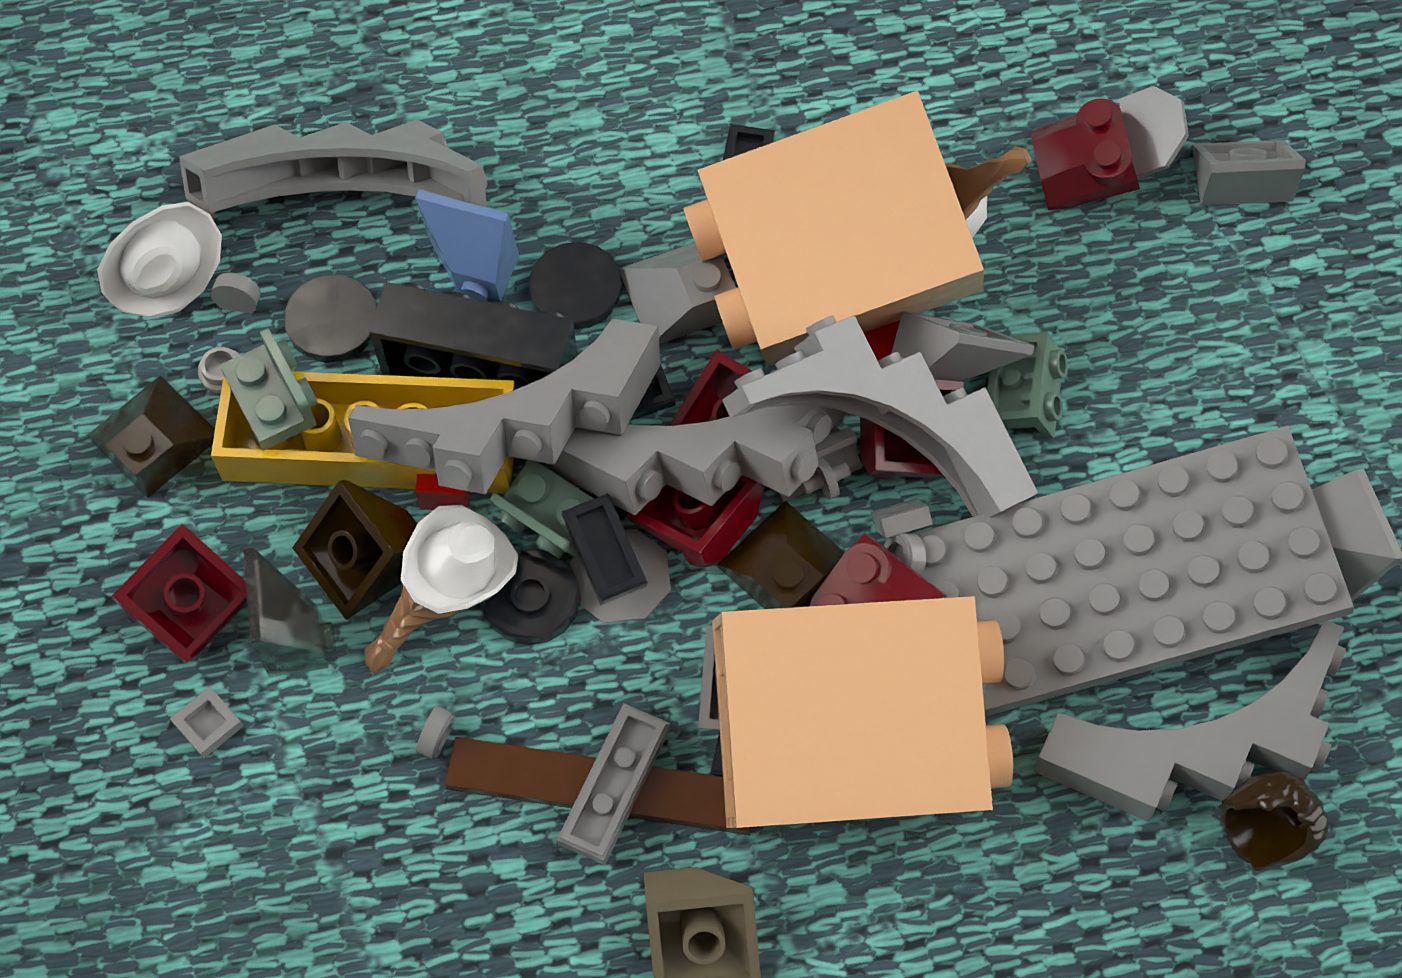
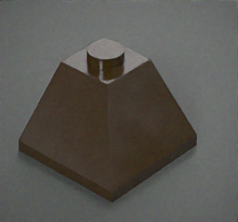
(153, 436)
(355, 546)
(782, 560)

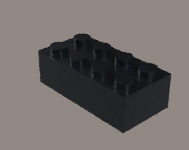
(467, 338)

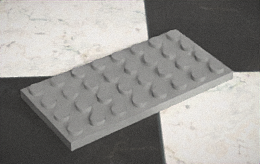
(1144, 568)

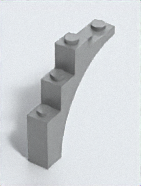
(333, 159)
(531, 423)
(953, 431)
(698, 458)
(1134, 766)

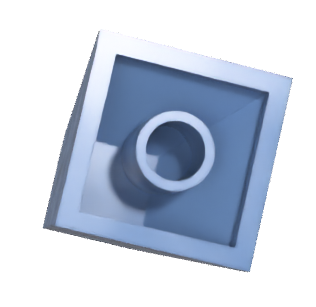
(471, 243)

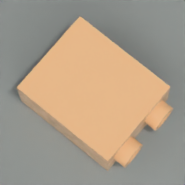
(837, 227)
(858, 711)

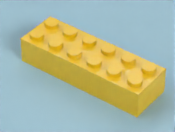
(327, 450)

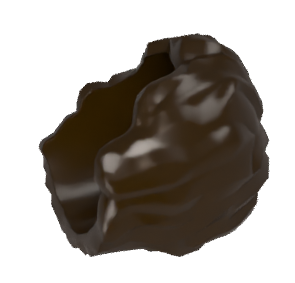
(1273, 820)

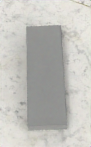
(613, 784)

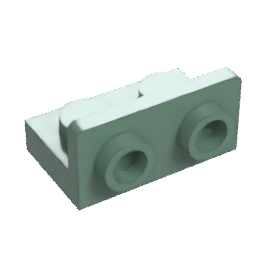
(1029, 389)
(269, 393)
(538, 502)

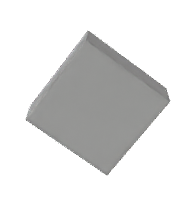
(901, 518)
(206, 722)

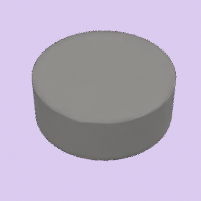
(235, 292)
(909, 549)
(435, 732)

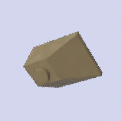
(700, 925)

